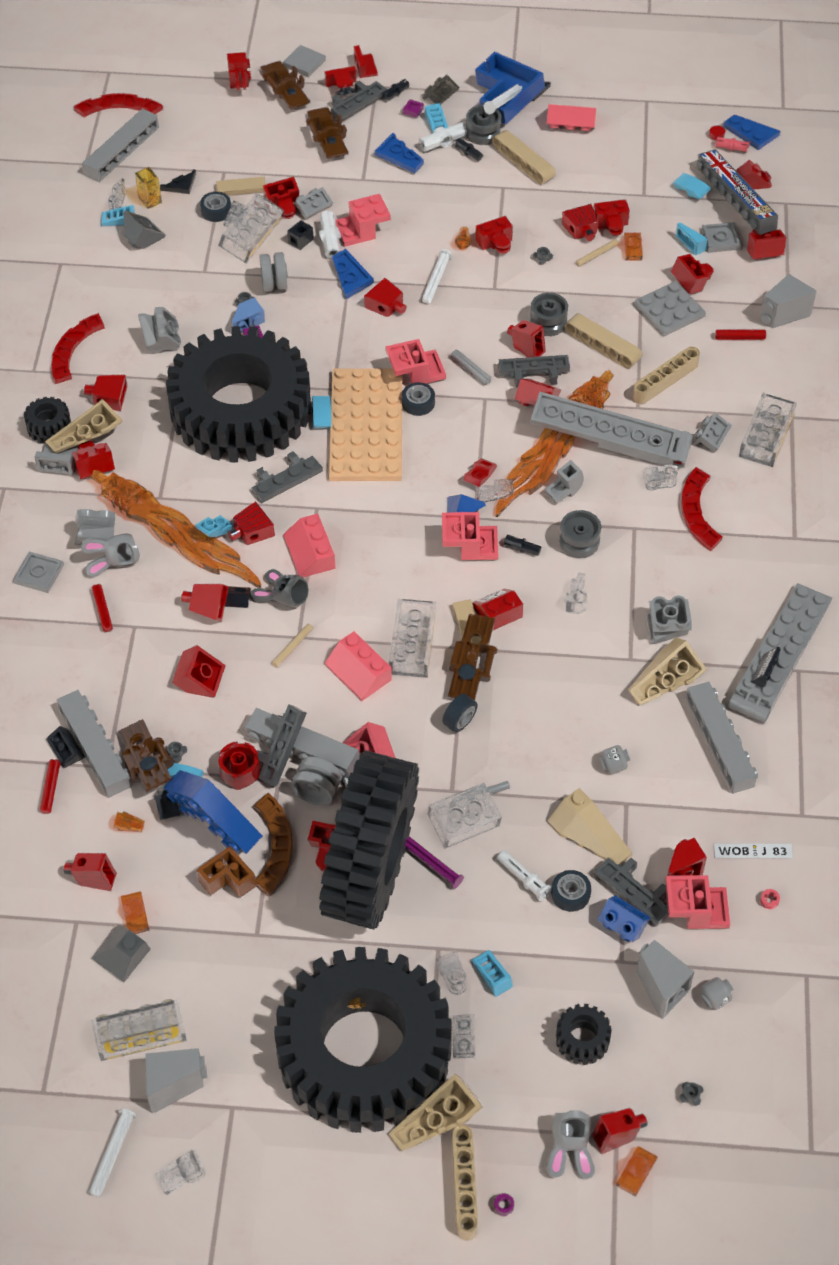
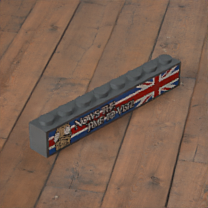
(737, 192)

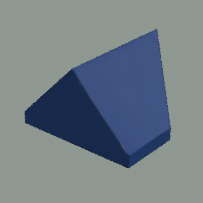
(463, 503)

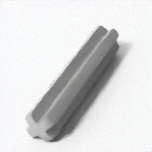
(471, 367)

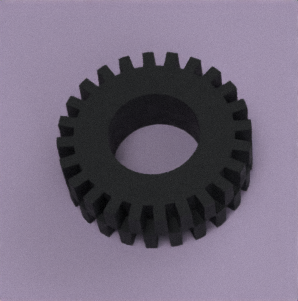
(239, 426)
(369, 839)
(363, 1091)

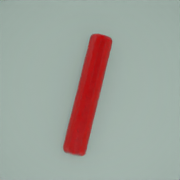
(740, 334)
(102, 608)
(50, 786)

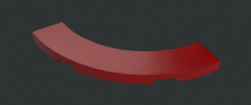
(117, 100)
(69, 342)
(692, 510)

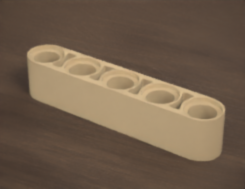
(523, 157)
(603, 340)
(666, 375)
(464, 1192)

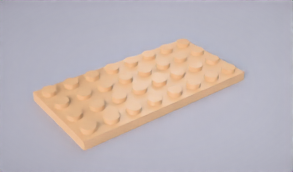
(366, 425)

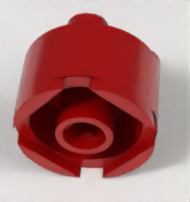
(239, 765)

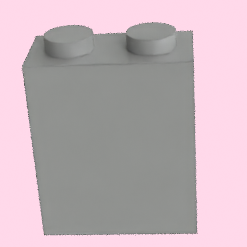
(787, 302)
(663, 977)
(173, 1076)

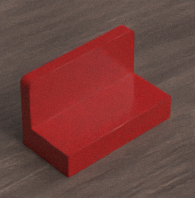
(364, 63)

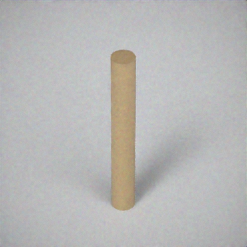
(597, 252)
(292, 645)

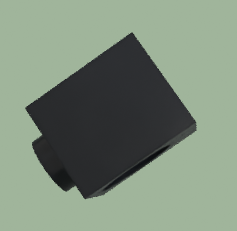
(300, 235)

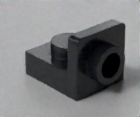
(165, 806)

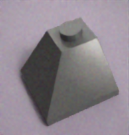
(141, 230)
(121, 952)

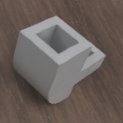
(568, 482)

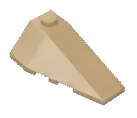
(91, 424)
(670, 669)
(584, 823)
(442, 1111)

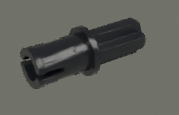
(396, 89)
(468, 149)
(522, 545)

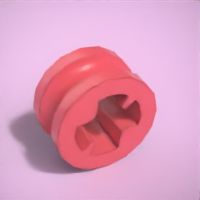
(770, 892)

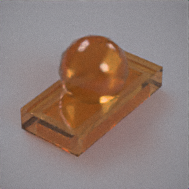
(633, 246)
(135, 912)
(636, 1171)

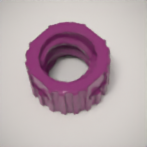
(504, 1211)

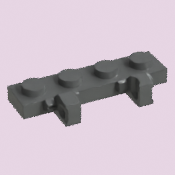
(364, 96)
(547, 365)
(298, 472)
(283, 743)
(621, 881)

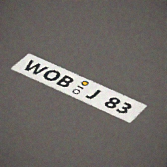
(753, 850)

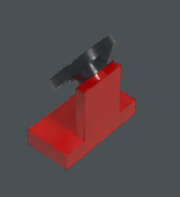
(342, 78)

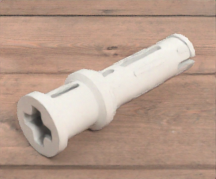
(530, 880)

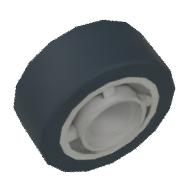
(215, 206)
(418, 398)
(459, 713)
(571, 900)

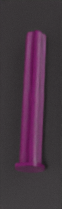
(434, 863)

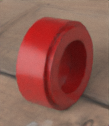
(716, 131)

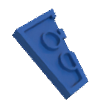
(751, 131)
(398, 154)
(351, 273)

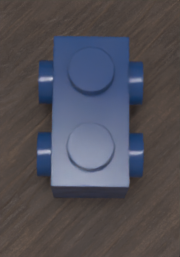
(623, 919)

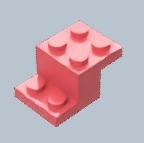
(362, 219)
(412, 360)
(464, 531)
(700, 904)

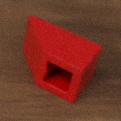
(755, 175)

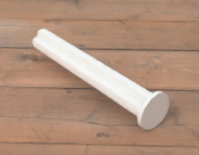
(491, 106)
(444, 256)
(111, 1152)

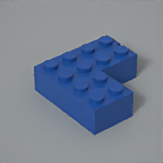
(501, 74)
(206, 802)

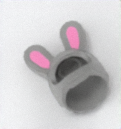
(117, 550)
(571, 1133)

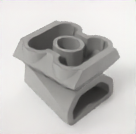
(160, 330)
(94, 524)
(668, 618)

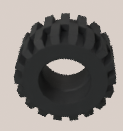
(46, 409)
(583, 1018)

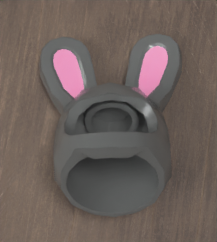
(286, 589)

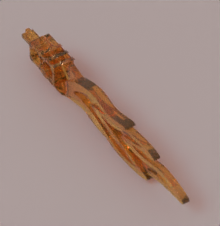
(590, 393)
(128, 495)

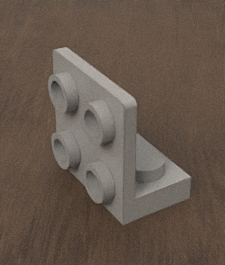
(56, 463)

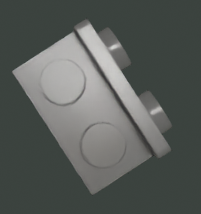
(313, 203)
(712, 432)

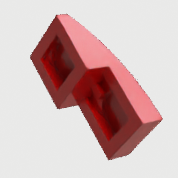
(480, 473)

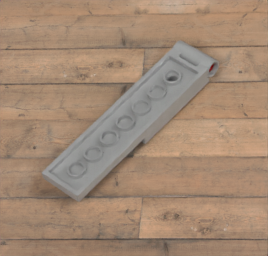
(613, 430)
(790, 633)

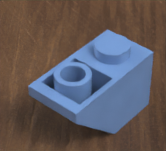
(248, 314)

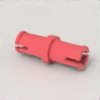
(732, 144)

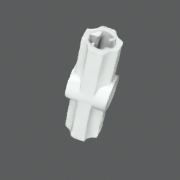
(443, 137)
(329, 234)

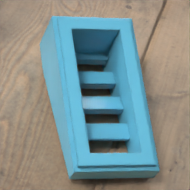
(435, 116)
(118, 214)
(691, 239)
(498, 984)

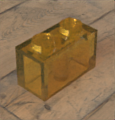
(148, 187)

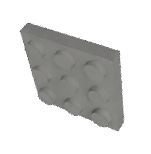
(669, 308)

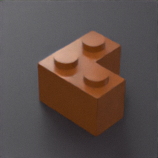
(224, 870)

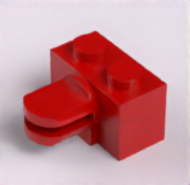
(238, 70)
(283, 195)
(612, 215)
(495, 235)
(766, 245)
(691, 273)
(91, 458)
(319, 838)

